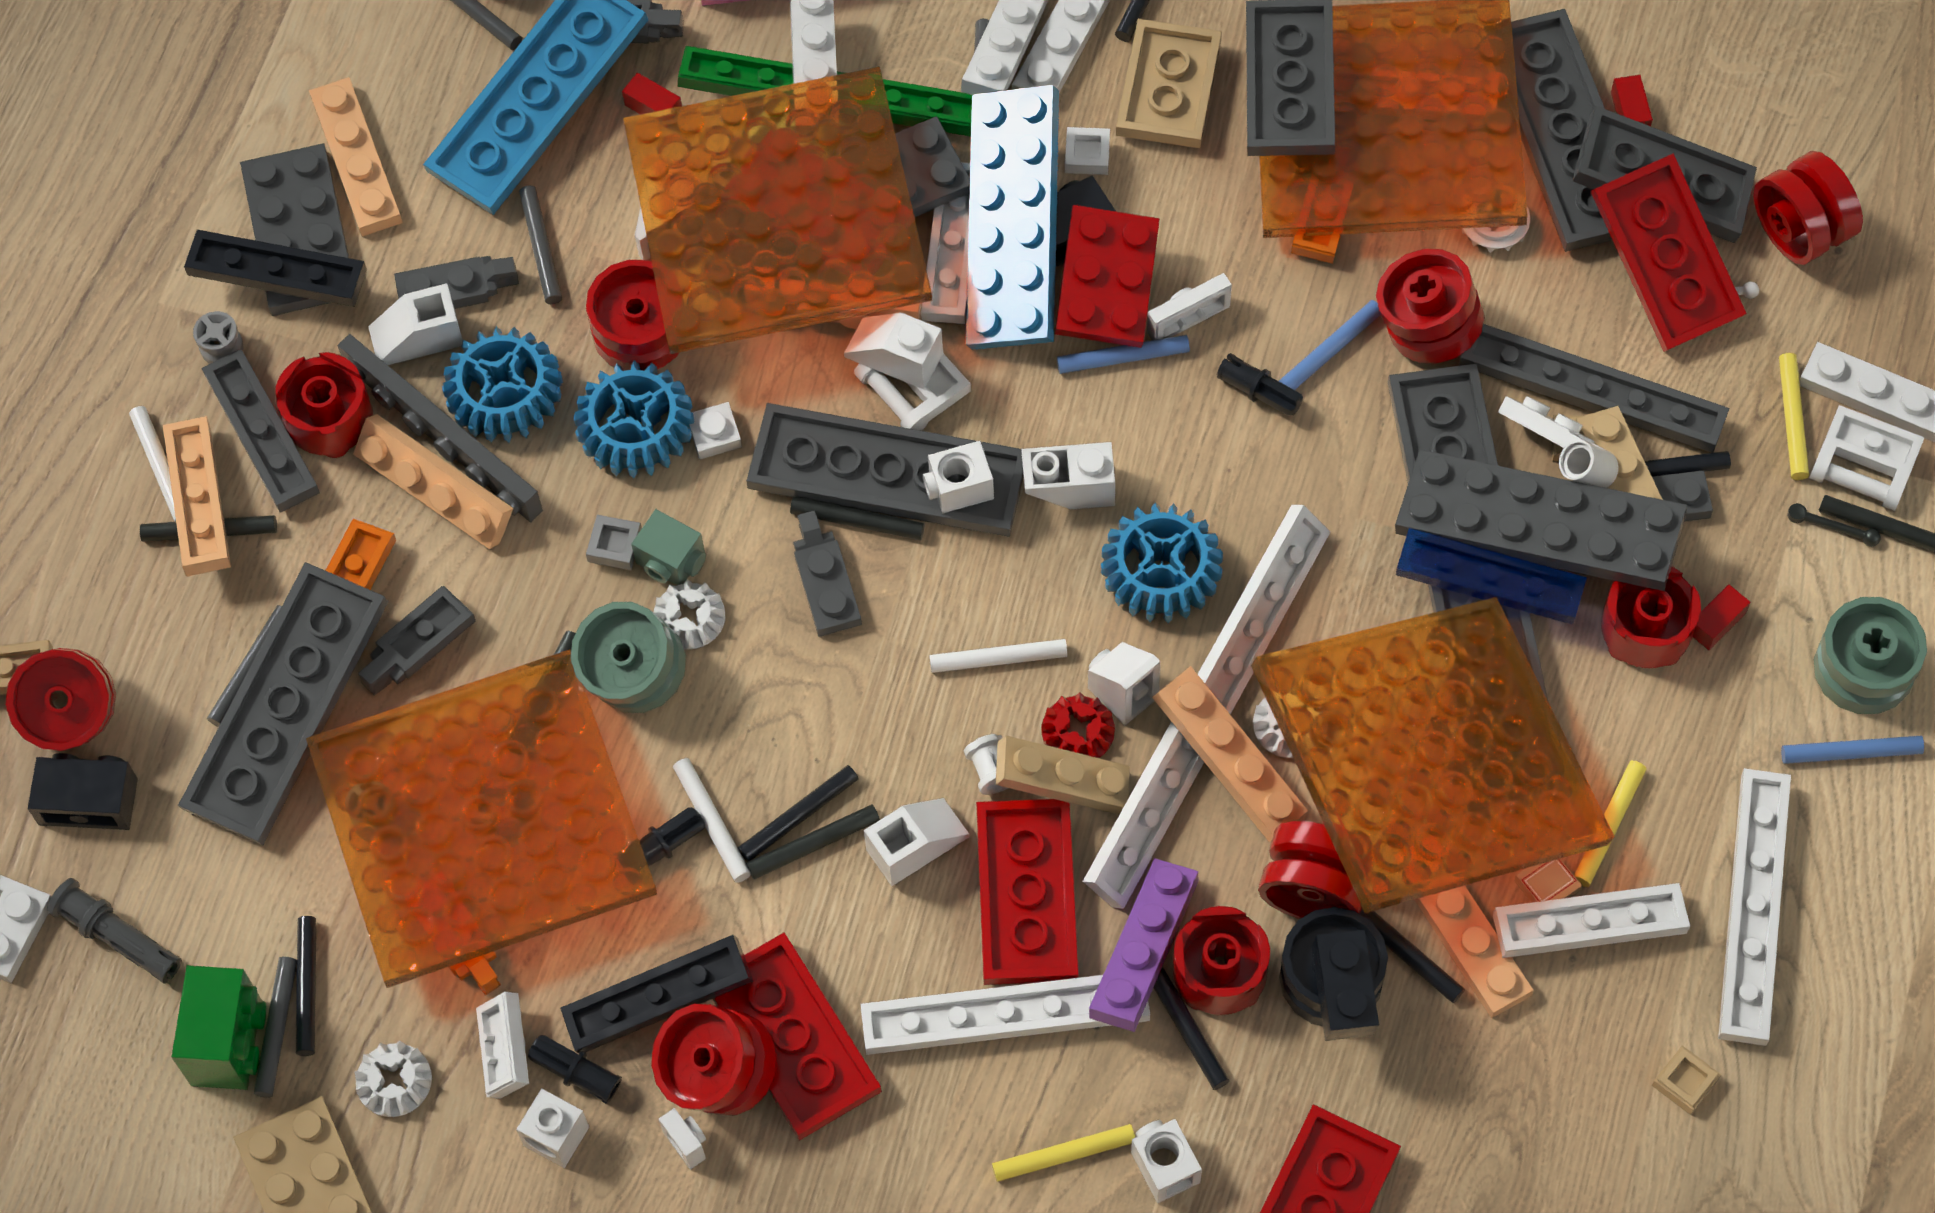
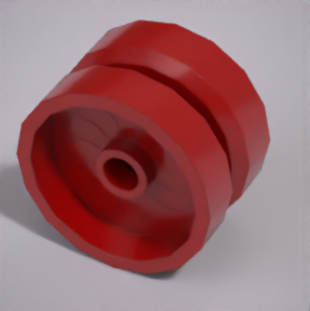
(1808, 207)
(1430, 306)
(628, 316)
(88, 692)
(1305, 872)
(713, 1059)

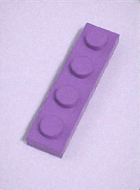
(1143, 945)

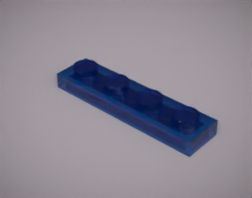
(1491, 575)

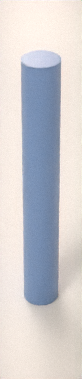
(1331, 345)
(1122, 354)
(1852, 749)

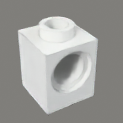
(963, 460)
(552, 1128)
(1169, 1179)

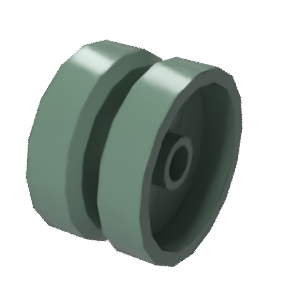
(1870, 655)
(628, 657)

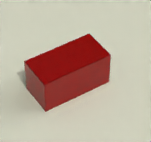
(647, 96)
(1631, 99)
(1720, 616)

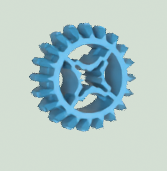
(506, 400)
(623, 439)
(1145, 537)

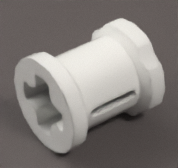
(984, 757)

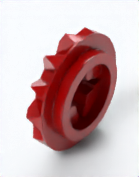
(1099, 732)

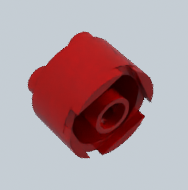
(323, 404)
(1652, 639)
(1216, 987)

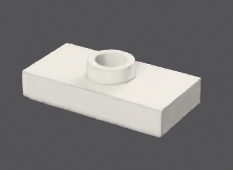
(1189, 308)
(502, 1045)

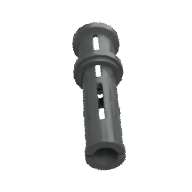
(97, 920)

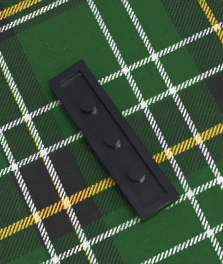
(275, 268)
(656, 994)

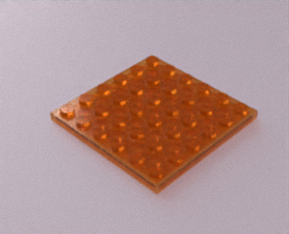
(1418, 127)
(776, 210)
(1431, 753)
(479, 818)

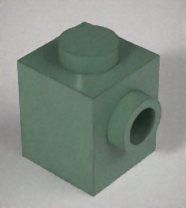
(668, 549)

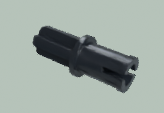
(1259, 385)
(670, 835)
(574, 1068)

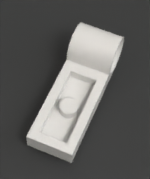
(1577, 448)

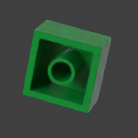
(218, 1028)

